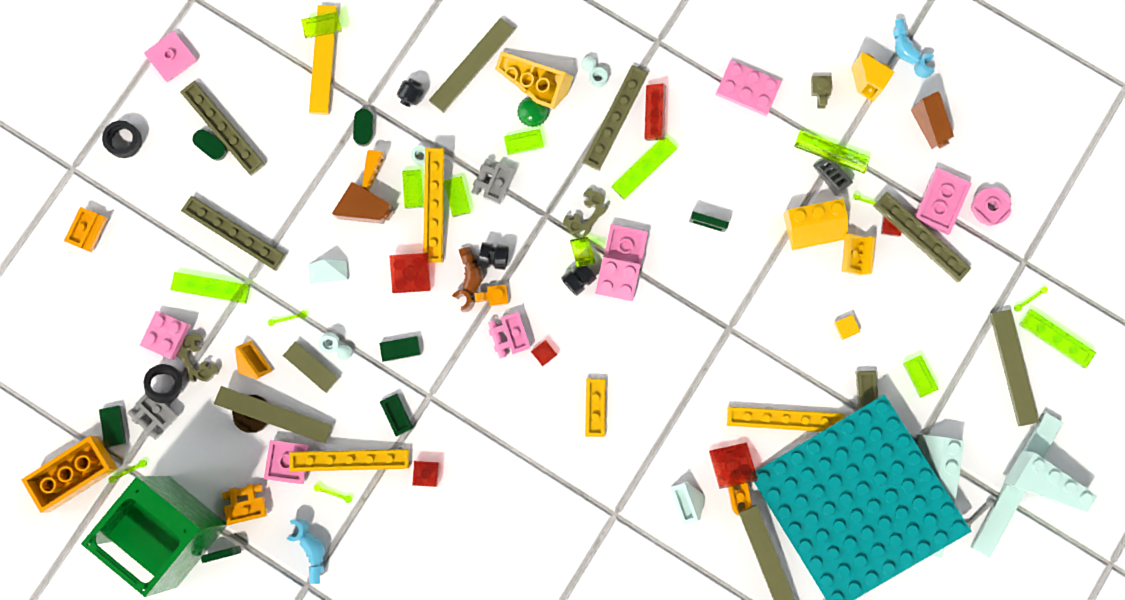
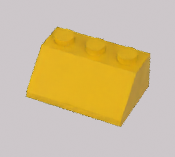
(816, 224)

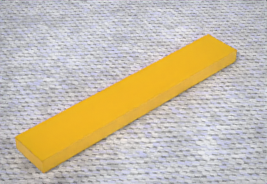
(322, 68)
(434, 204)
(781, 419)
(348, 460)

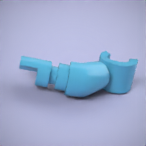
(908, 53)
(312, 546)

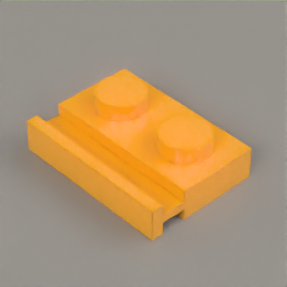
(85, 229)

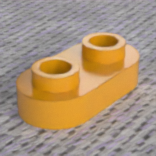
(737, 496)

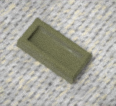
(866, 387)

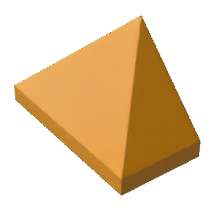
(250, 361)

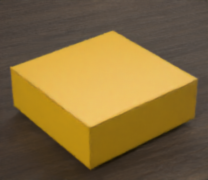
(847, 327)

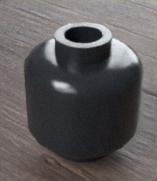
(410, 92)

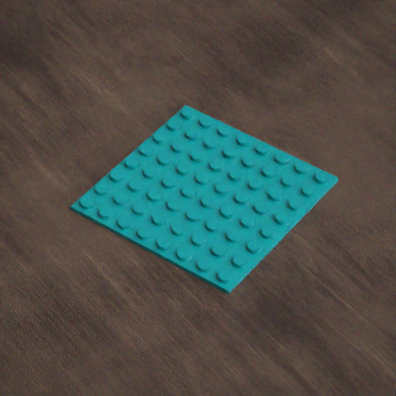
(860, 502)

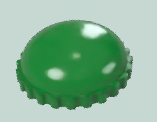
(532, 113)

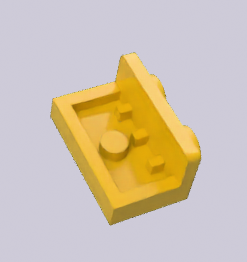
(858, 254)

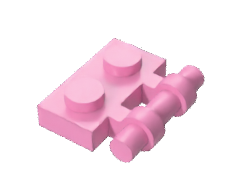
(515, 334)

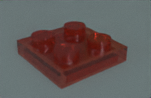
(410, 272)
(733, 465)

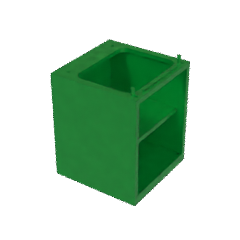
(159, 529)

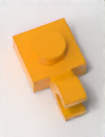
(496, 295)

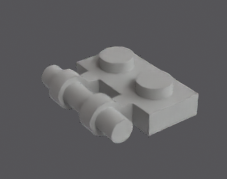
(498, 184)
(159, 412)

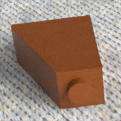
(933, 120)
(362, 206)

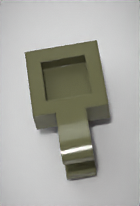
(821, 88)

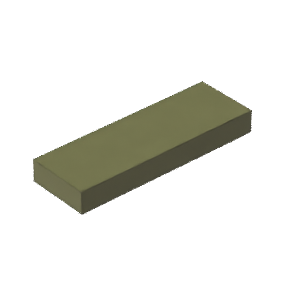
(310, 367)

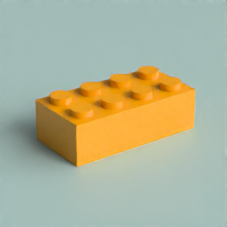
(69, 474)

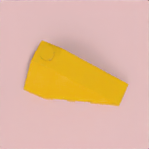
(539, 82)

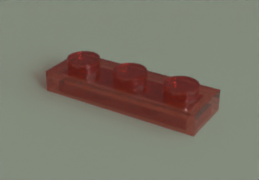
(655, 112)

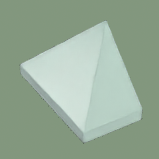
(327, 271)
(688, 501)

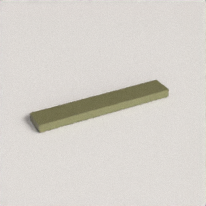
(471, 65)
(615, 118)
(222, 128)
(233, 233)
(922, 237)
(1014, 368)
(273, 414)
(765, 554)

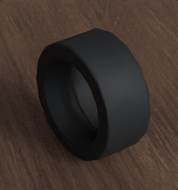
(110, 131)
(162, 369)

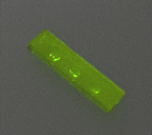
(832, 151)
(644, 168)
(210, 287)
(1057, 338)

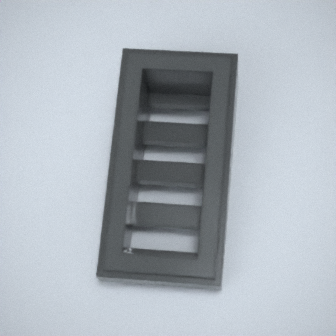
(827, 178)

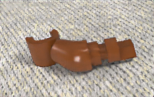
(472, 279)

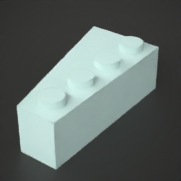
(1041, 478)

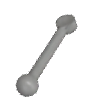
(990, 503)

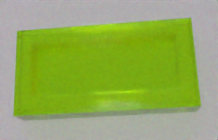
(321, 25)
(523, 142)
(412, 189)
(457, 196)
(582, 251)
(920, 376)

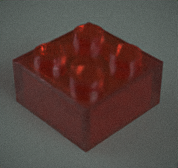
(425, 474)

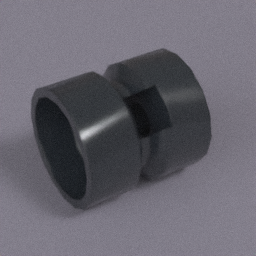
(500, 256)
(578, 279)

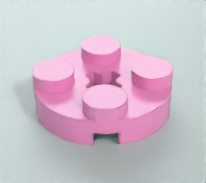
(984, 214)

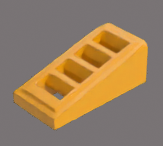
(372, 165)

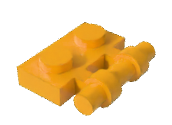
(246, 510)

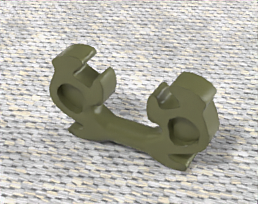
(595, 200)
(204, 373)

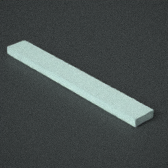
(1010, 497)

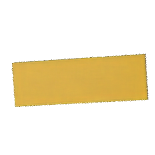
(595, 408)

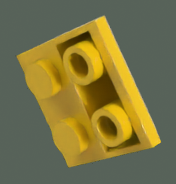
(870, 76)

